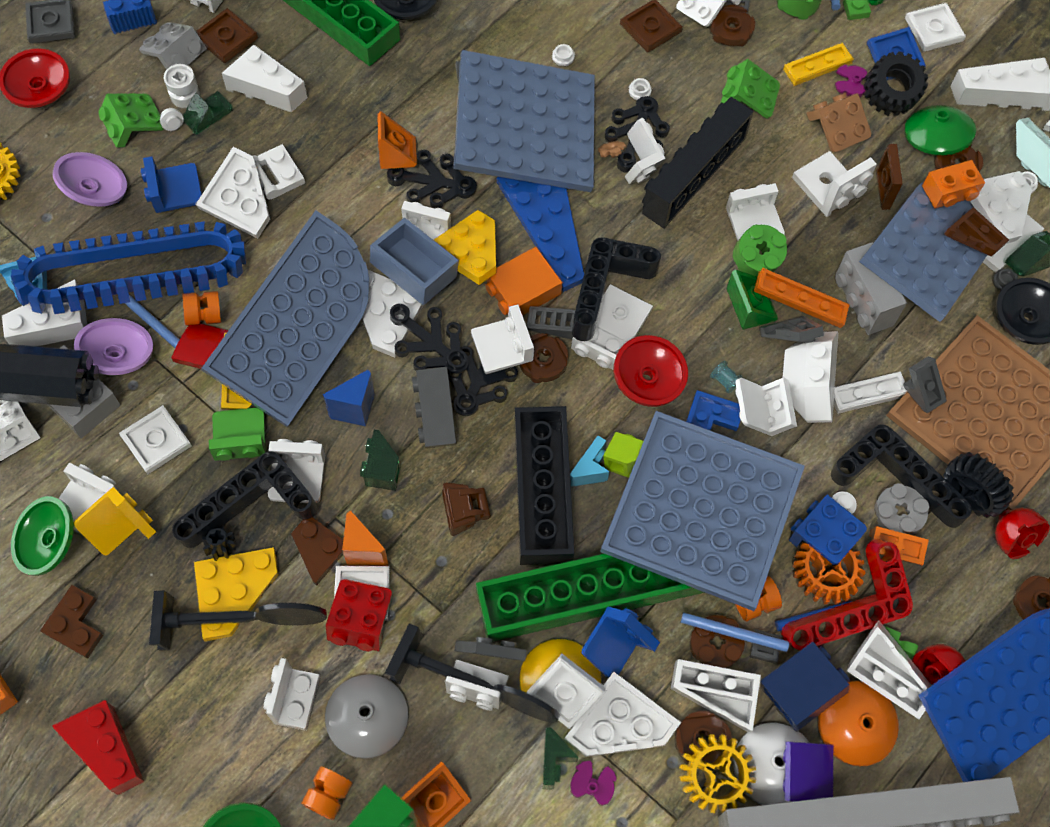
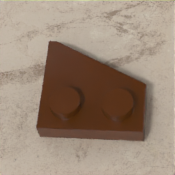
(977, 233)
(317, 547)

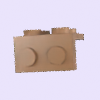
(842, 121)

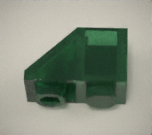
(1031, 255)
(382, 464)

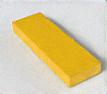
(818, 64)

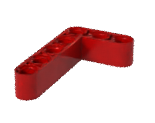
(859, 609)

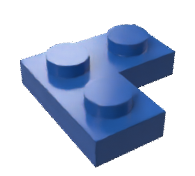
(713, 410)

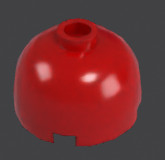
(1020, 530)
(937, 661)

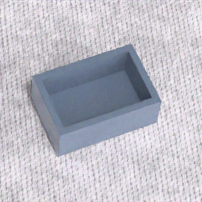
(413, 261)

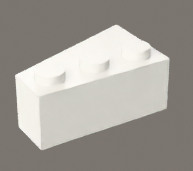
(265, 79)
(36, 329)
(889, 670)
(719, 690)

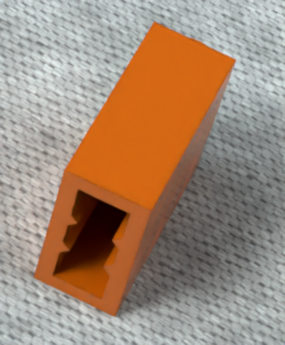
(524, 282)

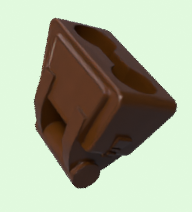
(459, 506)

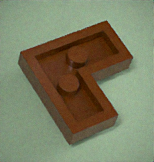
(66, 623)

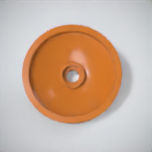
(844, 728)

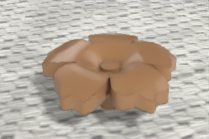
(612, 148)

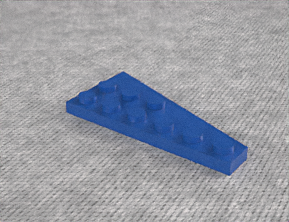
(550, 225)

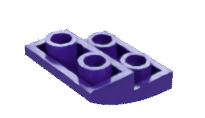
(808, 771)

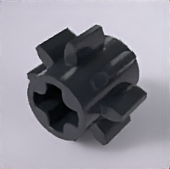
(218, 543)

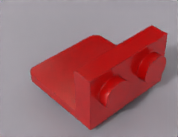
(358, 615)

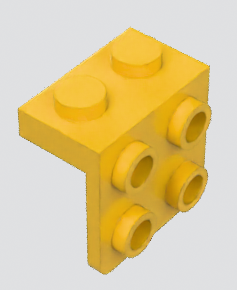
(112, 521)

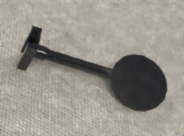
(164, 618)
(407, 654)

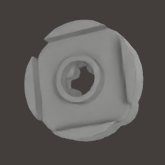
(911, 500)

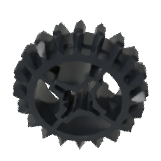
(980, 484)

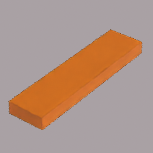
(801, 297)

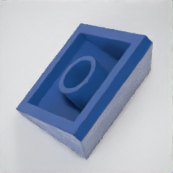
(351, 400)

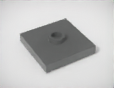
(49, 20)

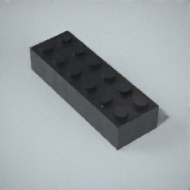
(696, 162)
(543, 486)

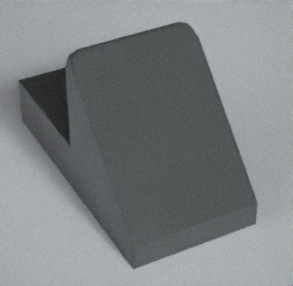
(926, 385)

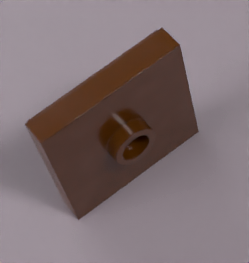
(651, 25)
(226, 35)
(889, 177)

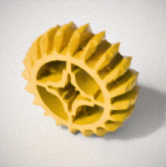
(724, 762)

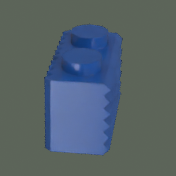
(129, 14)

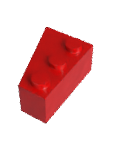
(102, 746)

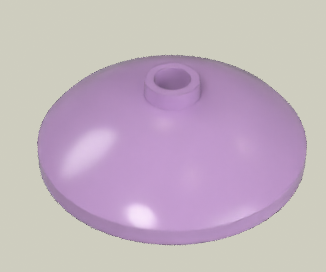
(89, 179)
(115, 345)

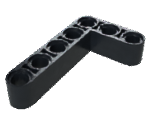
(604, 257)
(903, 471)
(243, 498)

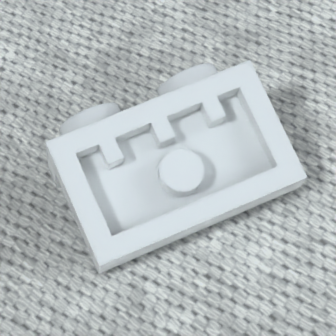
(600, 348)

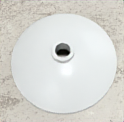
(764, 745)

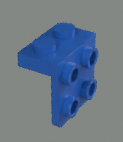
(170, 186)
(828, 529)
(616, 639)

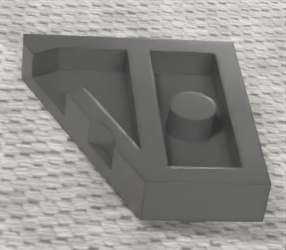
(794, 329)
(484, 647)

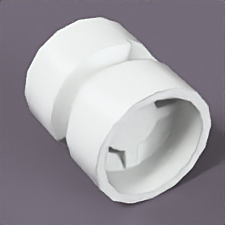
(180, 84)

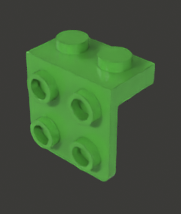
(753, 87)
(128, 113)
(238, 434)

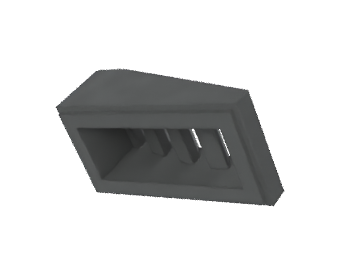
(551, 329)

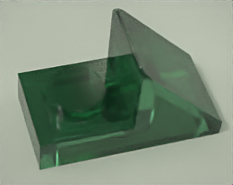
(204, 113)
(554, 751)

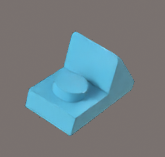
(588, 468)

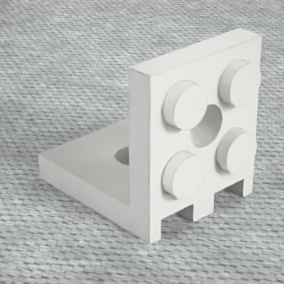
(843, 186)

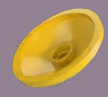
(545, 655)

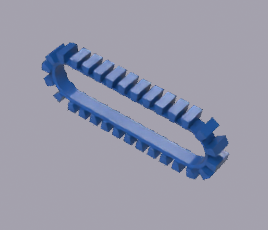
(38, 298)

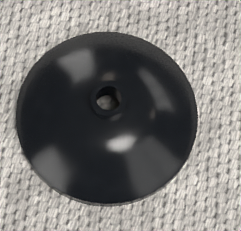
(406, 8)
(1025, 299)

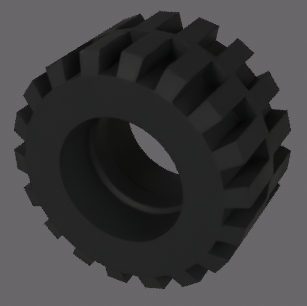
(905, 70)

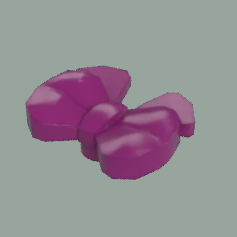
(855, 76)
(583, 783)

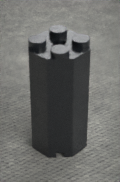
(46, 375)

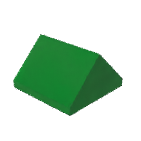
(749, 306)

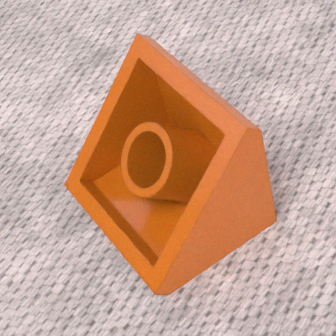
(395, 144)
(360, 546)
(436, 797)

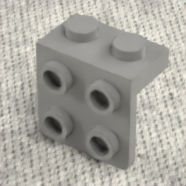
(174, 44)

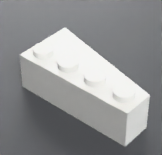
(1005, 84)

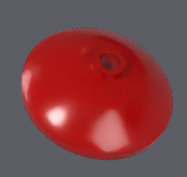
(34, 78)
(659, 361)

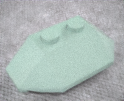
(1033, 149)

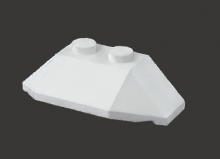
(812, 377)

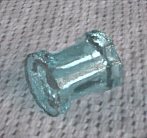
(725, 376)

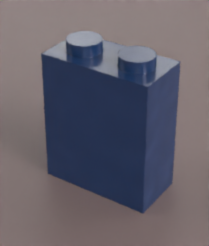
(805, 685)

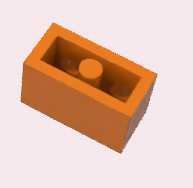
(953, 184)

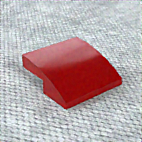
(197, 345)

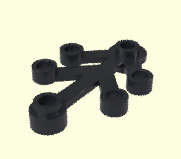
(643, 112)
(434, 181)
(431, 342)
(478, 380)

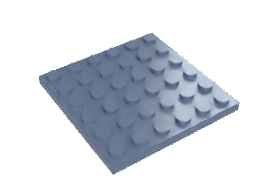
(525, 122)
(703, 510)

